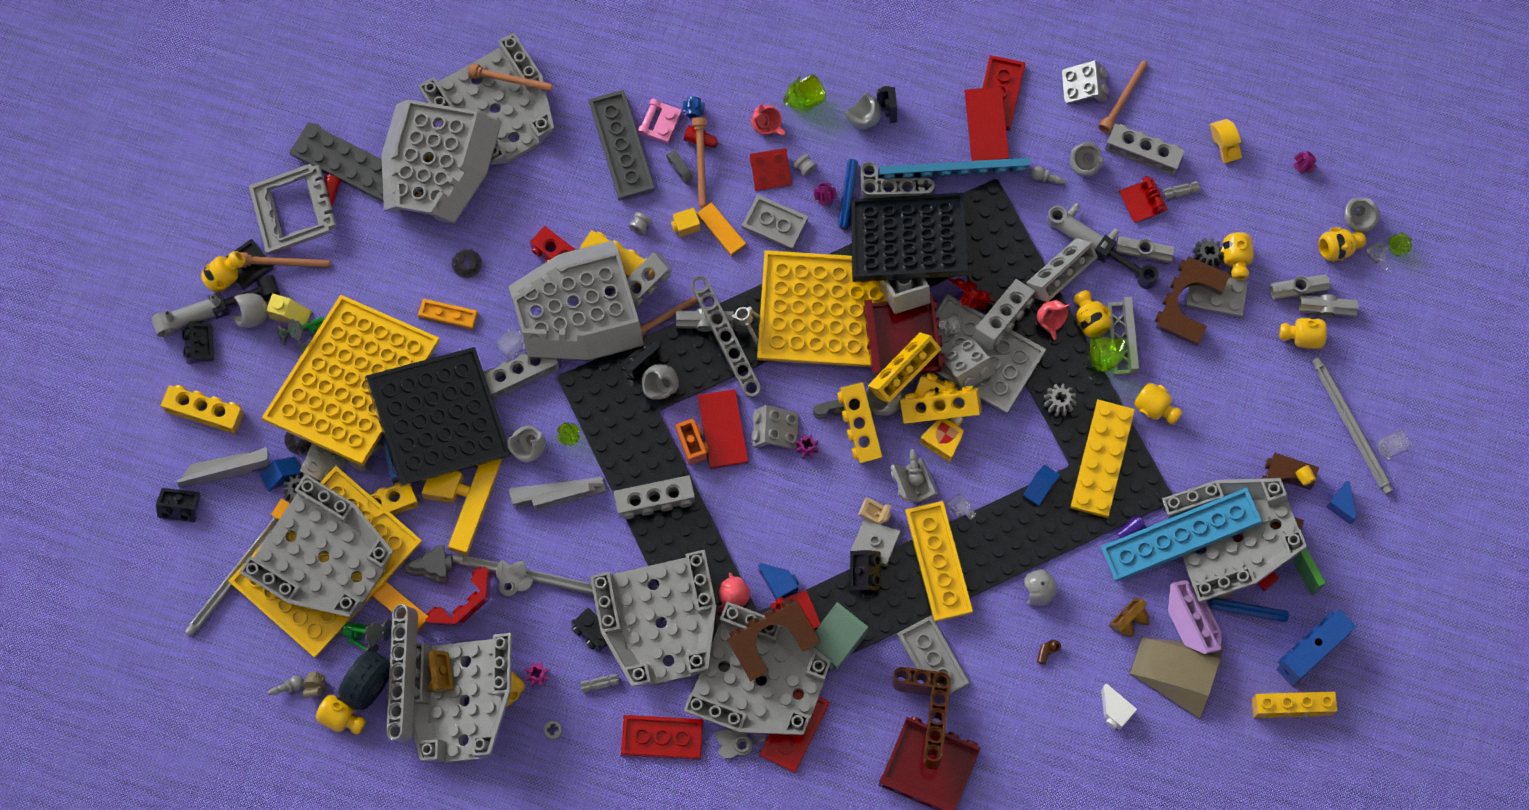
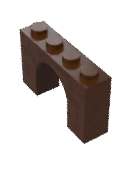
(1192, 274)
(1285, 468)
(790, 616)

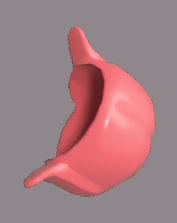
(767, 120)
(1052, 316)
(733, 591)

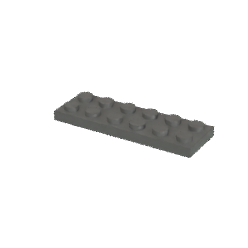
(621, 145)
(340, 160)

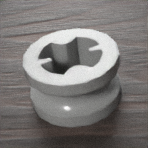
(548, 726)

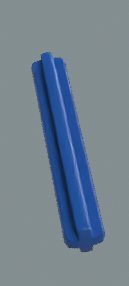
(848, 192)
(1249, 609)

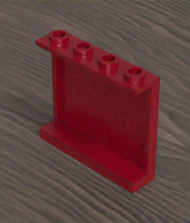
(892, 332)
(936, 787)

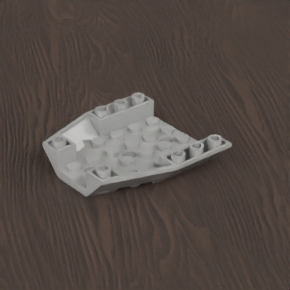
(523, 108)
(459, 164)
(593, 327)
(322, 524)
(1233, 564)
(630, 613)
(750, 708)
(442, 718)

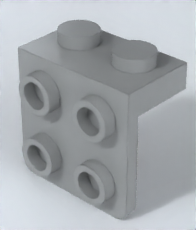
(1085, 82)
(969, 363)
(775, 427)
(912, 493)

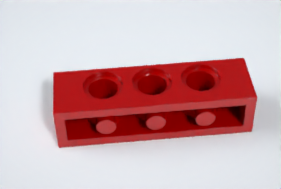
(546, 238)

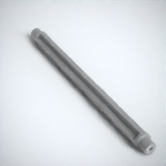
(1352, 426)
(539, 577)
(223, 589)

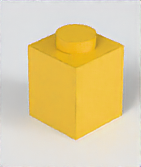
(685, 222)

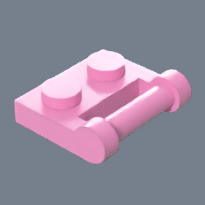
(665, 124)

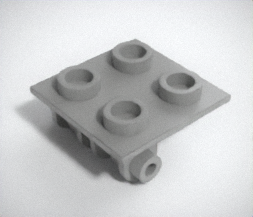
(320, 462)

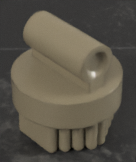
(314, 684)

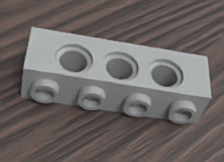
(1146, 157)
(1062, 269)
(662, 272)
(1006, 305)
(516, 381)
(644, 492)

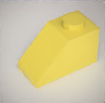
(285, 309)

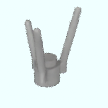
(744, 317)

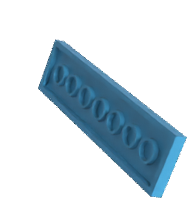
(961, 168)
(1181, 535)

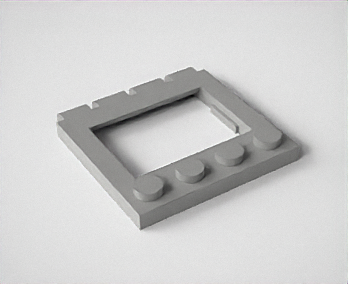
(267, 214)

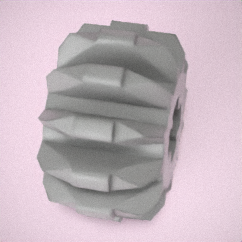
(1057, 405)

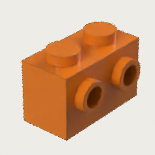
(691, 442)

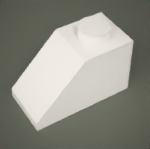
(1116, 708)

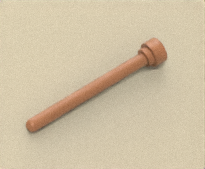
(476, 71)
(1107, 124)
(699, 125)
(284, 261)
(667, 315)

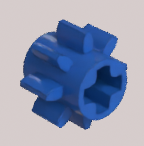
(693, 107)

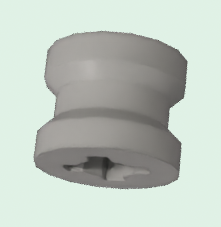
(805, 165)
(640, 223)

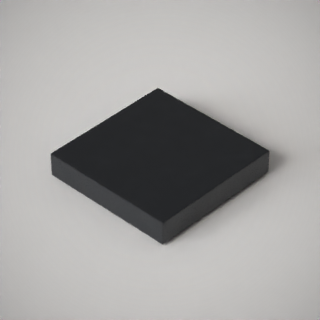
(254, 272)

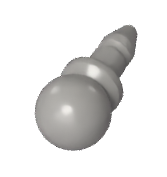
(1038, 173)
(916, 477)
(294, 683)

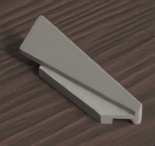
(225, 467)
(557, 493)

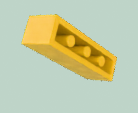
(629, 258)

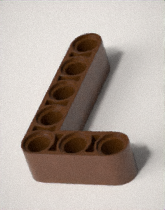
(935, 711)

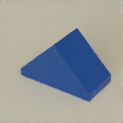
(279, 472)
(1041, 485)
(1343, 503)

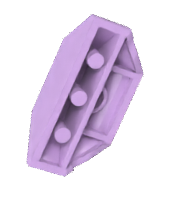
(1193, 619)

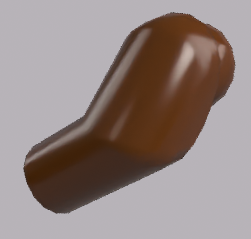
(1046, 649)

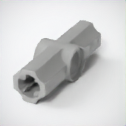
(1156, 252)
(1288, 288)
(1328, 306)
(697, 319)

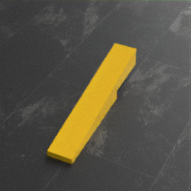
(474, 507)

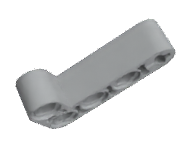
(895, 184)

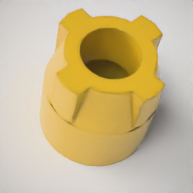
(1305, 475)

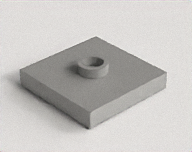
(876, 538)

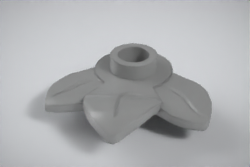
(514, 575)
(730, 743)

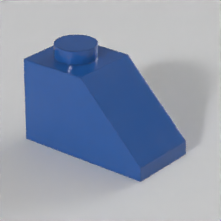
(779, 580)

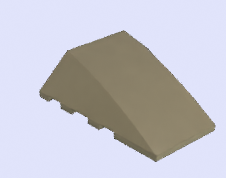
(1176, 672)

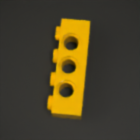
(904, 367)
(912, 413)
(228, 422)
(872, 450)
(383, 495)
(1294, 704)

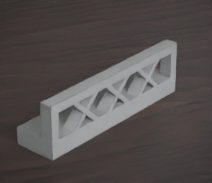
(1129, 328)

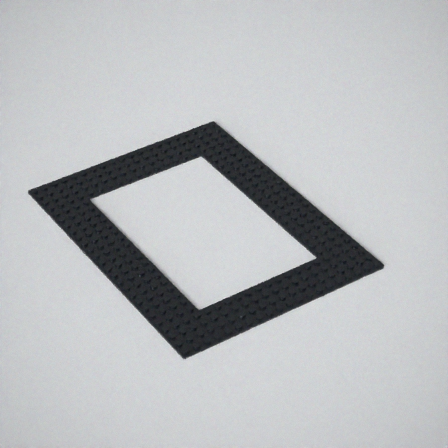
(991, 547)

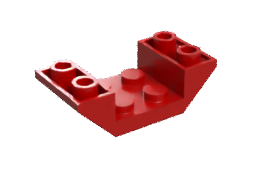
(482, 581)

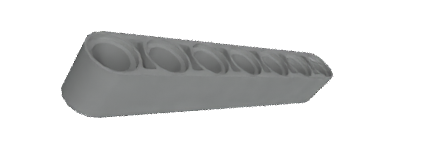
(725, 326)
(402, 682)

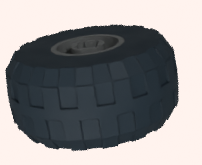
(364, 680)

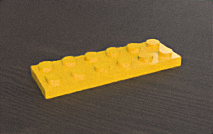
(1102, 458)
(938, 561)

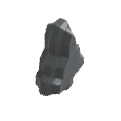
(433, 565)

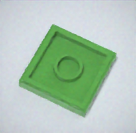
(1309, 572)

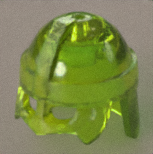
(805, 94)
(1106, 352)

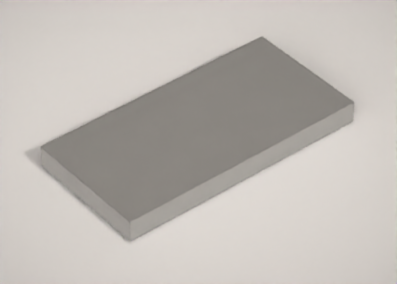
(931, 652)

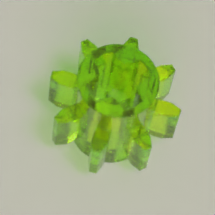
(1400, 244)
(568, 433)

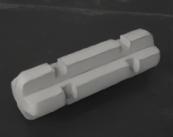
(1181, 190)
(599, 683)

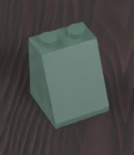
(840, 635)

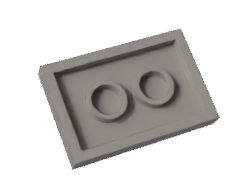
(774, 222)
(1229, 303)

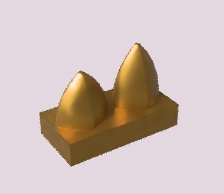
(1134, 610)
(440, 671)

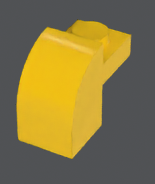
(1228, 139)

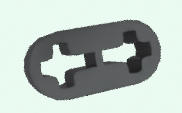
(679, 166)

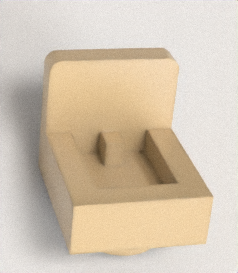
(874, 511)

